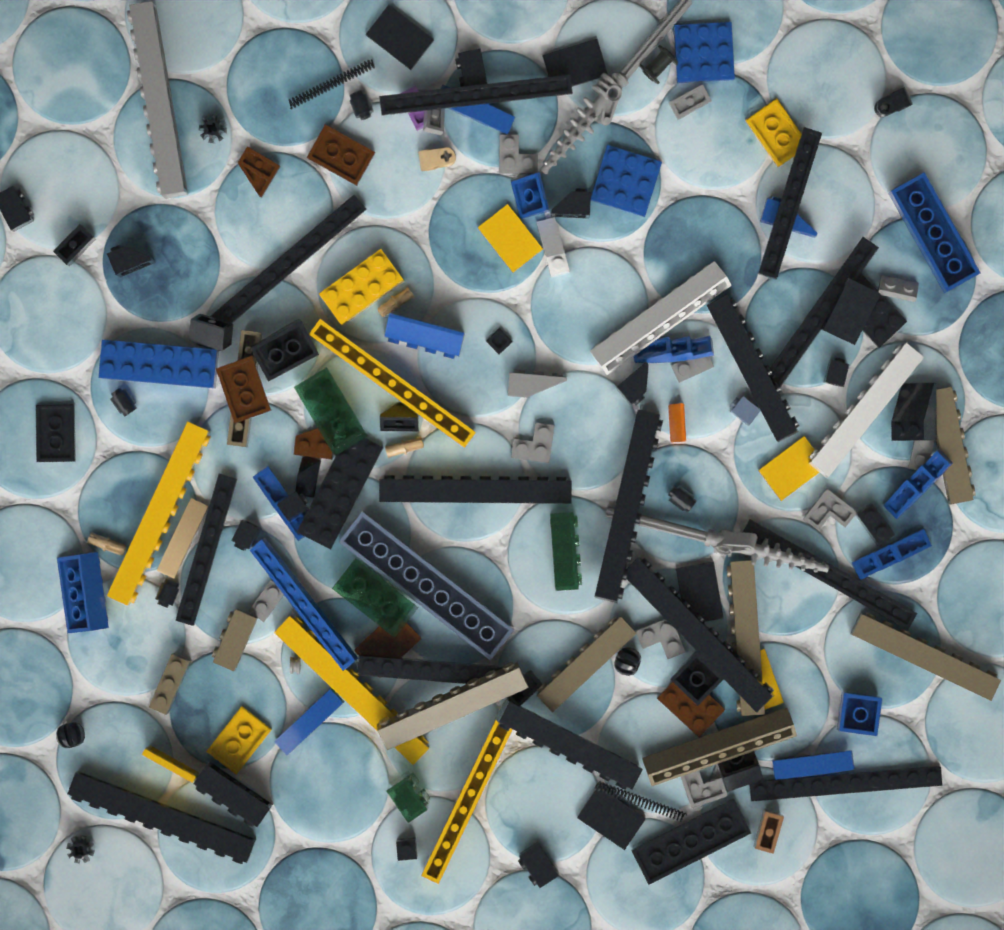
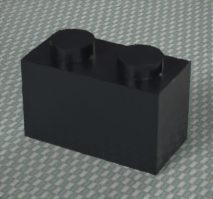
(471, 67)
(14, 209)
(74, 245)
(210, 332)
(875, 524)
(246, 535)
(538, 865)

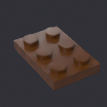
(341, 155)
(243, 389)
(383, 644)
(695, 717)

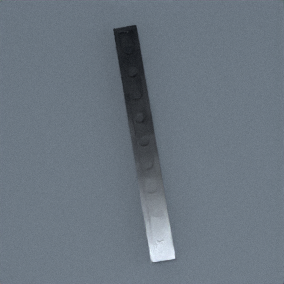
(475, 95)
(290, 260)
(814, 320)
(840, 580)
(846, 783)

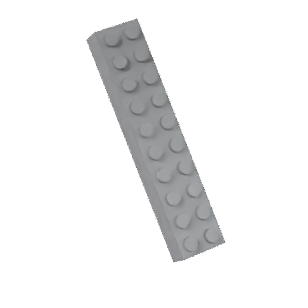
(158, 98)

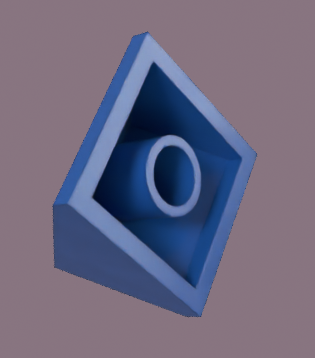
(530, 196)

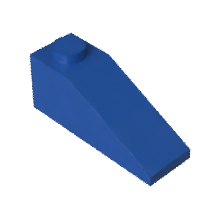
(769, 214)

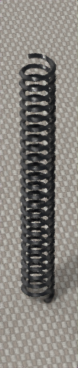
(338, 80)
(640, 798)

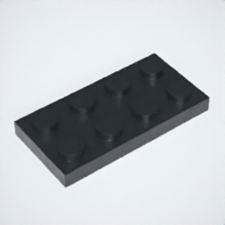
(883, 320)

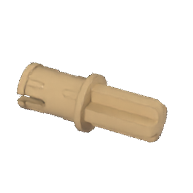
(395, 302)
(404, 447)
(106, 544)

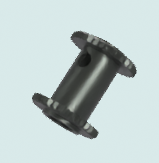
(658, 64)

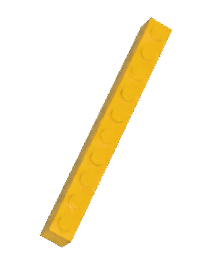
(392, 383)
(158, 513)
(345, 682)
(466, 803)

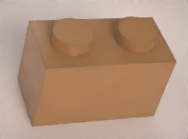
(768, 831)

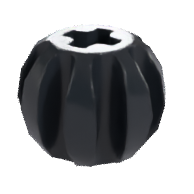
(218, 124)
(627, 661)
(70, 735)
(86, 849)

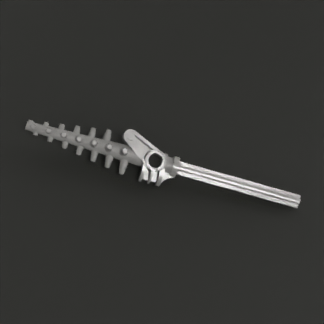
(604, 105)
(727, 542)

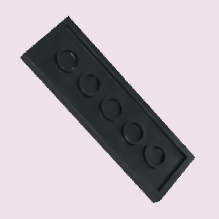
(339, 492)
(691, 841)

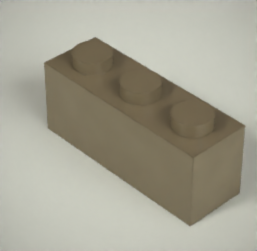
(234, 639)
(170, 683)

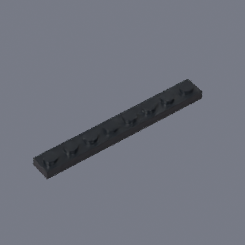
(790, 203)
(206, 549)

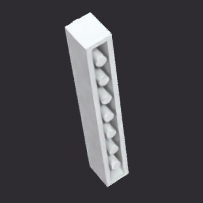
(660, 317)
(865, 410)

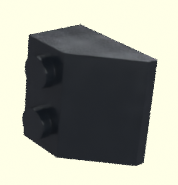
(574, 205)
(127, 260)
(635, 385)
(696, 678)
(740, 771)

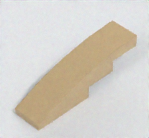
(182, 538)

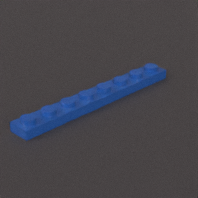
(304, 604)

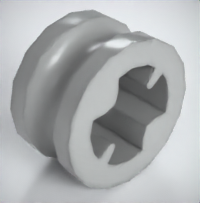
(295, 665)

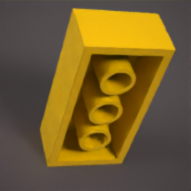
(361, 287)

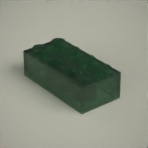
(331, 411)
(564, 551)
(375, 598)
(408, 796)

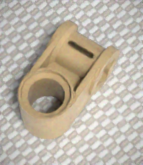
(432, 158)

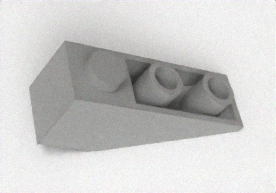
(527, 384)

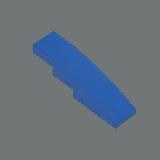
(486, 115)
(676, 350)
(918, 484)
(275, 494)
(891, 554)
(309, 721)
(813, 765)

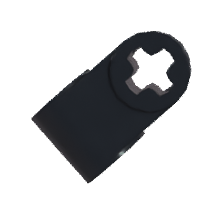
(895, 101)

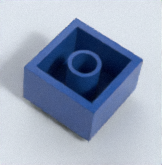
(859, 713)

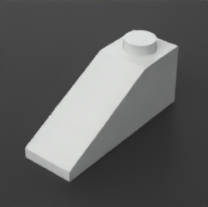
(553, 247)

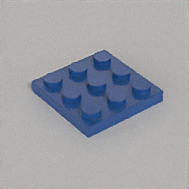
(704, 52)
(626, 181)

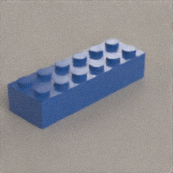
(934, 232)
(158, 364)

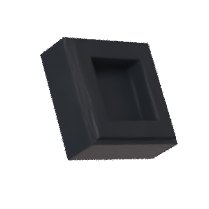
(499, 341)

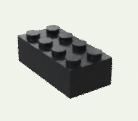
(232, 794)

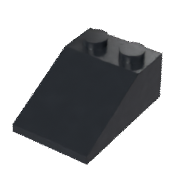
(284, 350)
(915, 413)

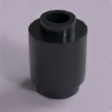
(361, 105)
(123, 401)
(682, 498)
(167, 593)

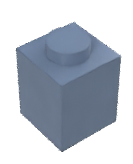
(744, 410)

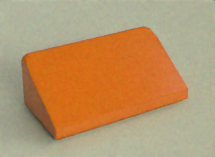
(677, 422)

